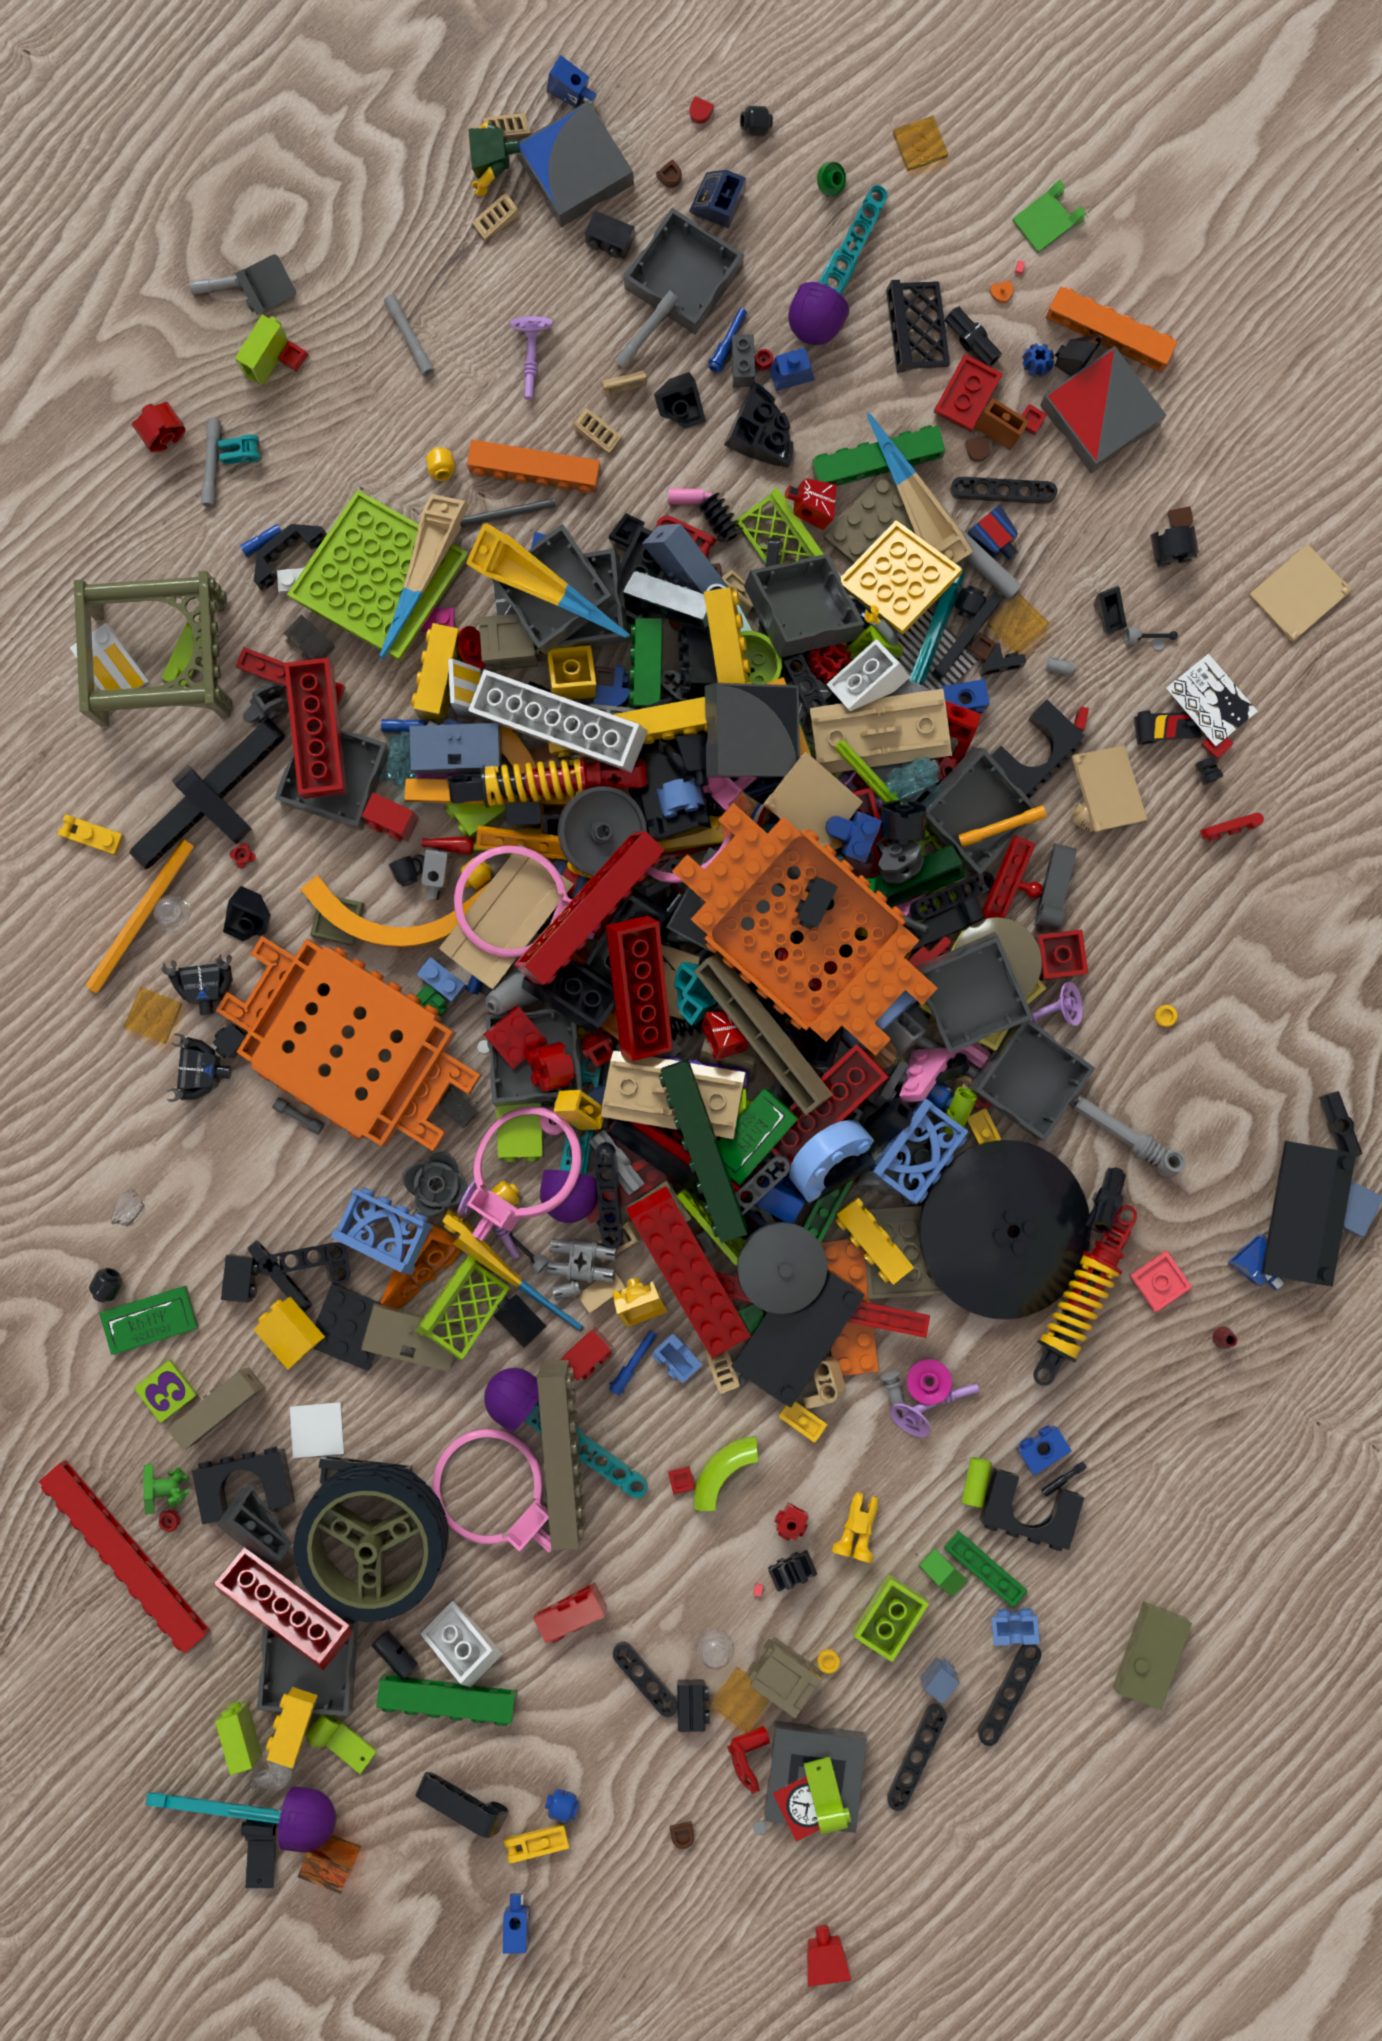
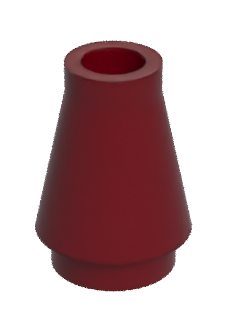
(1220, 1336)

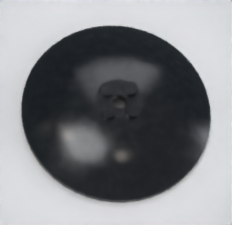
(968, 1223)

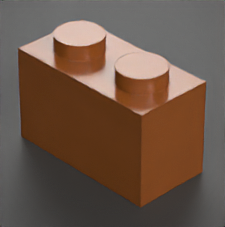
(1001, 424)

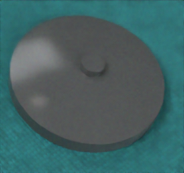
(596, 826)
(781, 1267)

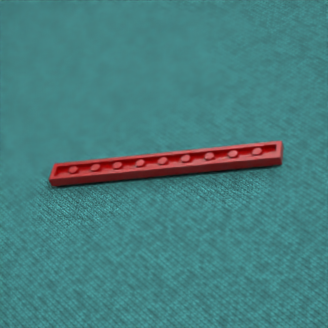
(865, 1314)

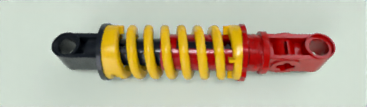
(542, 781)
(1084, 1298)

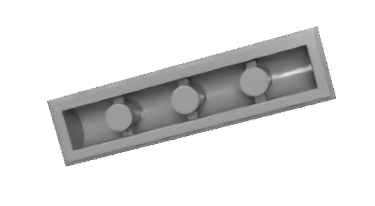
(992, 570)

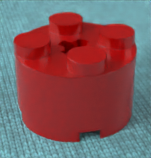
(158, 426)
(550, 1067)

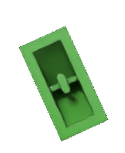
(943, 1572)

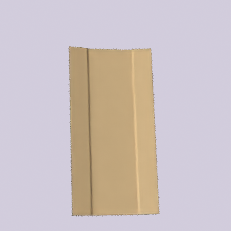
(883, 731)
(505, 917)
(637, 1095)

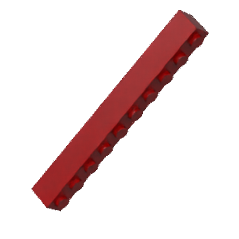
(124, 1556)

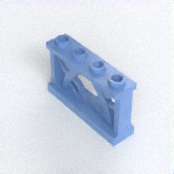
(889, 1160)
(355, 1236)

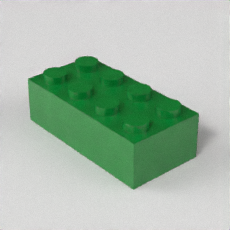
(647, 662)

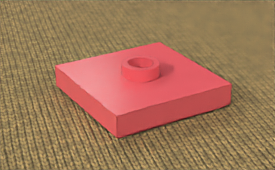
(1160, 1281)

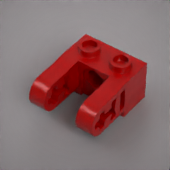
(962, 726)

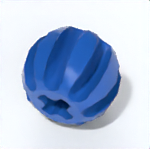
(1038, 360)

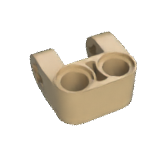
(824, 1381)

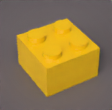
(572, 672)

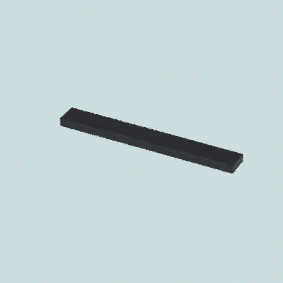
(669, 1165)

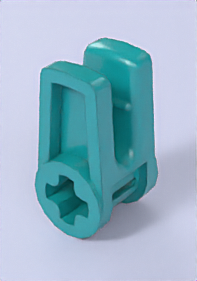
(246, 447)

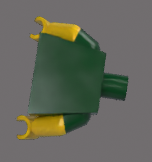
(489, 154)

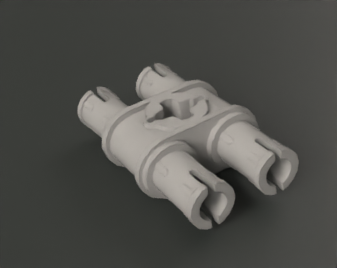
(574, 1268)

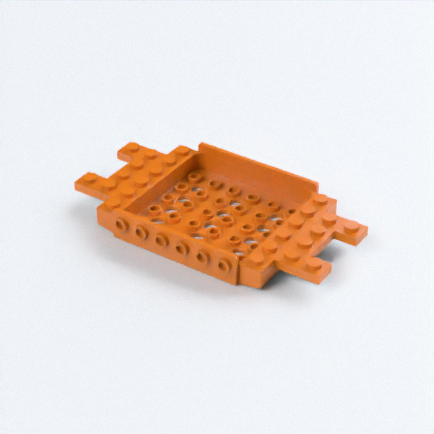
(863, 982)
(407, 1084)

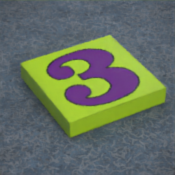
(165, 1391)

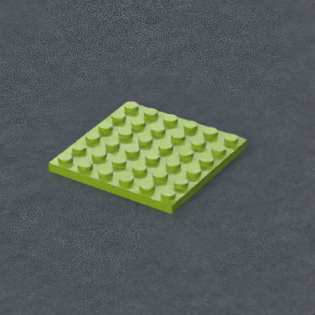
(362, 572)

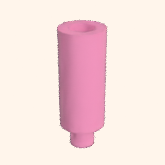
(687, 496)

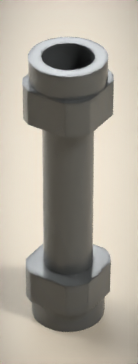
(282, 1106)

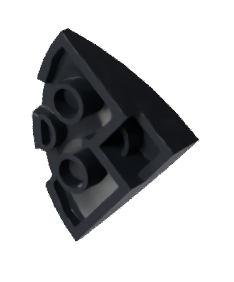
(761, 429)

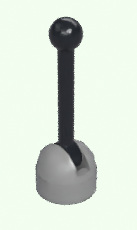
(1134, 635)
(537, 1262)

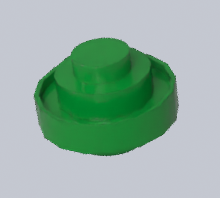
(831, 178)

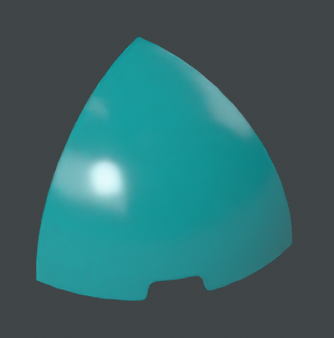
(693, 996)

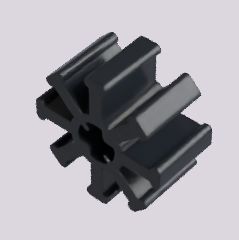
(793, 1570)

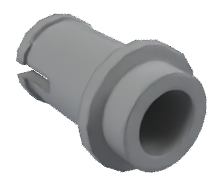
(1060, 666)
(567, 1290)

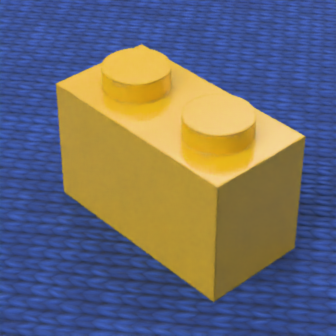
(579, 1110)

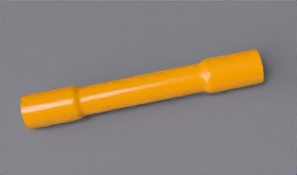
(1027, 817)

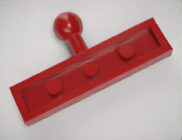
(1009, 879)

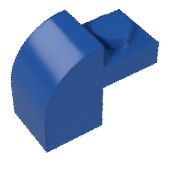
(614, 695)

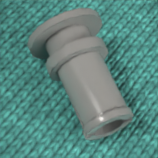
(892, 1385)

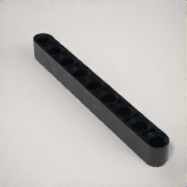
(220, 780)

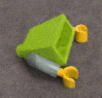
(879, 631)

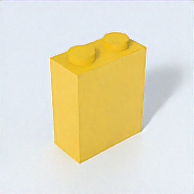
(288, 1332)

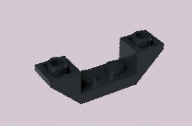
(271, 551)

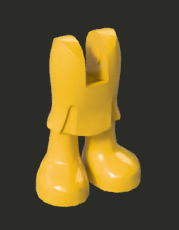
(859, 1523)

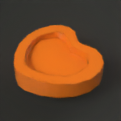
(1002, 292)

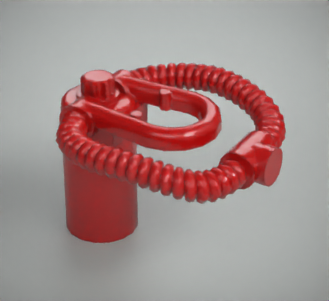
(739, 1747)

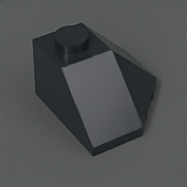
(1077, 353)
(680, 401)
(246, 915)

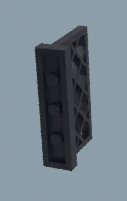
(900, 330)

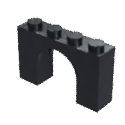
(1062, 737)
(268, 1466)
(1055, 1530)

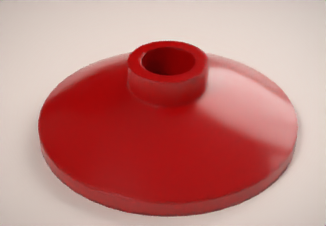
(470, 646)

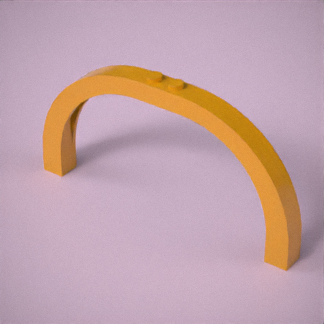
(416, 936)

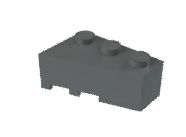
(254, 1527)

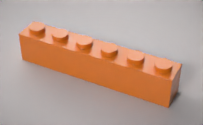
(1128, 336)
(533, 466)

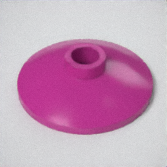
(929, 1369)

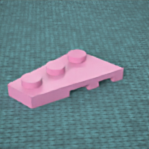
(922, 1072)

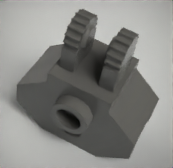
(266, 703)
(897, 859)

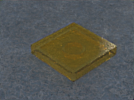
(920, 143)
(1018, 623)
(153, 1015)
(739, 1700)

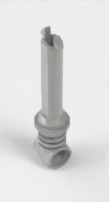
(1142, 1145)

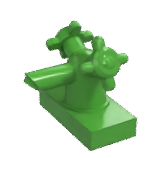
(163, 1487)

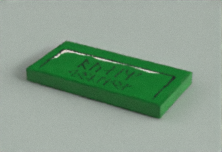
(756, 1135)
(148, 1320)

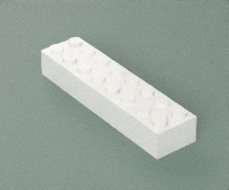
(558, 720)

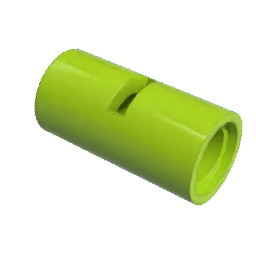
(960, 1107)
(976, 1482)

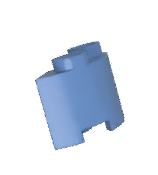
(678, 796)
(677, 1357)
(1015, 1627)

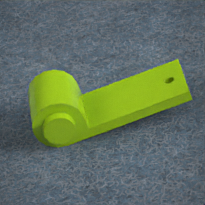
(181, 655)
(341, 1740)
(826, 1796)

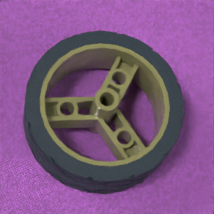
(369, 1597)

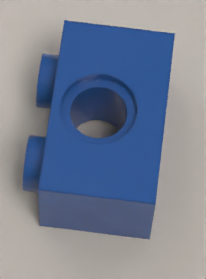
(974, 690)
(1056, 1449)

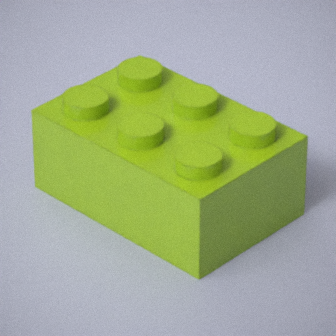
(890, 1617)

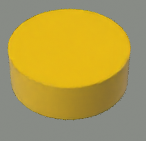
(1165, 1016)
(828, 1661)

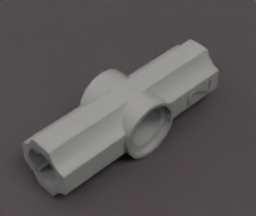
(626, 1174)

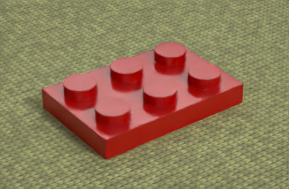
(968, 393)

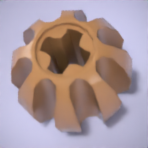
(885, 1056)

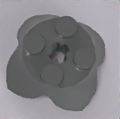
(419, 1180)

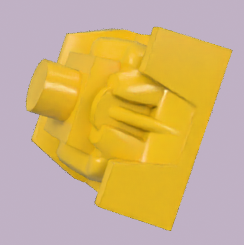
(638, 1302)

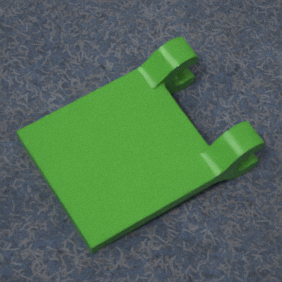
(1047, 219)

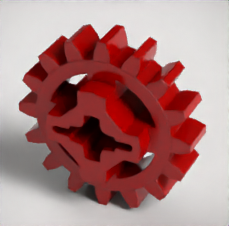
(830, 662)

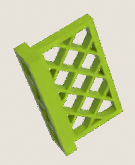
(793, 524)
(697, 1209)
(451, 1292)

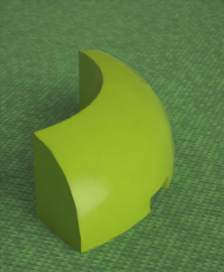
(719, 1468)

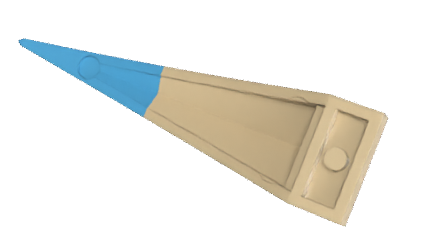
(925, 511)
(435, 534)

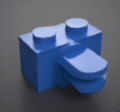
(856, 834)

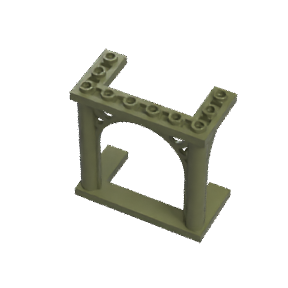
(206, 694)

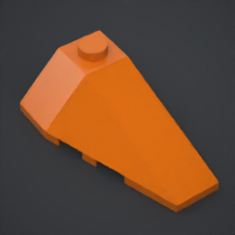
(435, 1254)

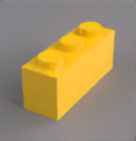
(291, 1727)

